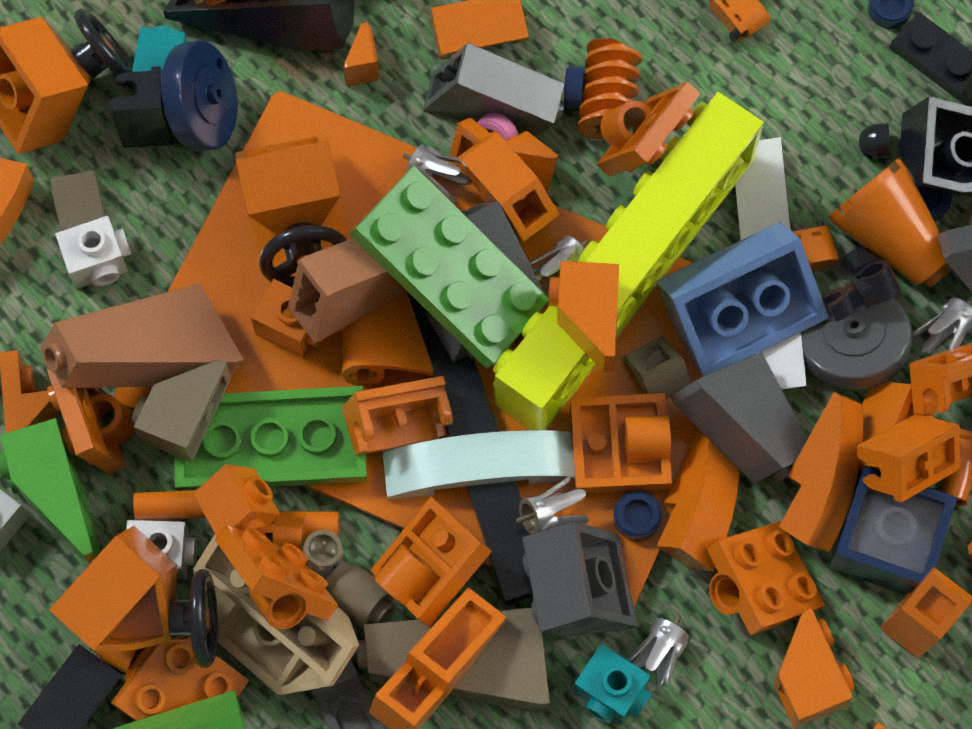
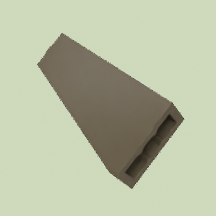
(504, 674)

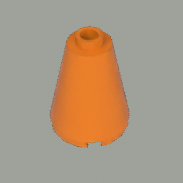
(895, 225)

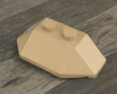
(287, 659)

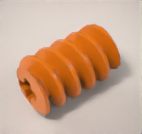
(607, 83)

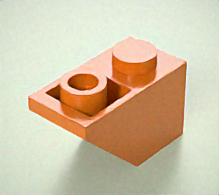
(506, 178)
(809, 676)

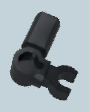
(870, 284)

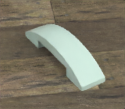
(478, 460)

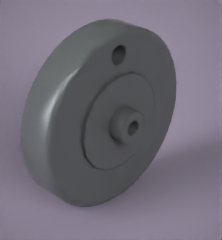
(859, 349)

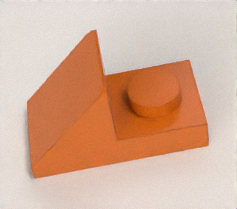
(19, 403)

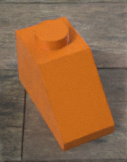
(588, 307)

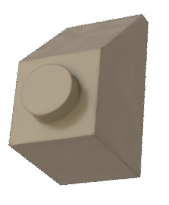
(181, 409)

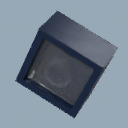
(890, 539)

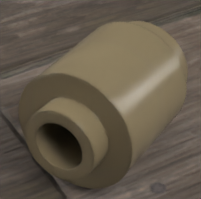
(359, 595)

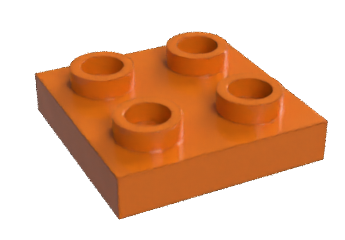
(652, 125)
(83, 418)
(621, 443)
(430, 561)
(277, 577)
(761, 579)
(170, 678)

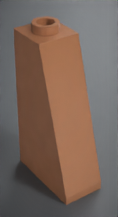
(339, 288)
(140, 342)

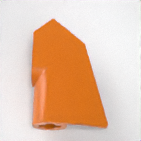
(384, 341)

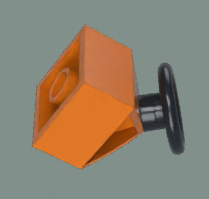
(47, 78)
(291, 194)
(131, 601)

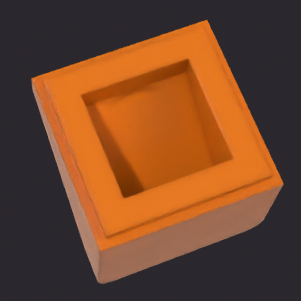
(362, 61)

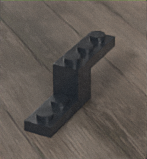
(936, 56)

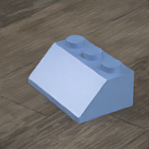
(743, 298)

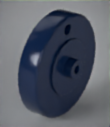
(199, 96)

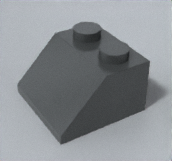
(578, 580)

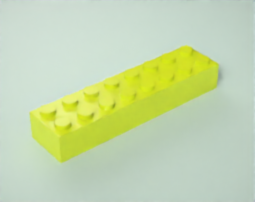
(645, 243)

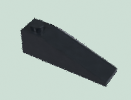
(283, 23)
(938, 145)

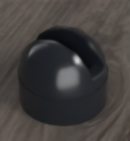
(875, 141)

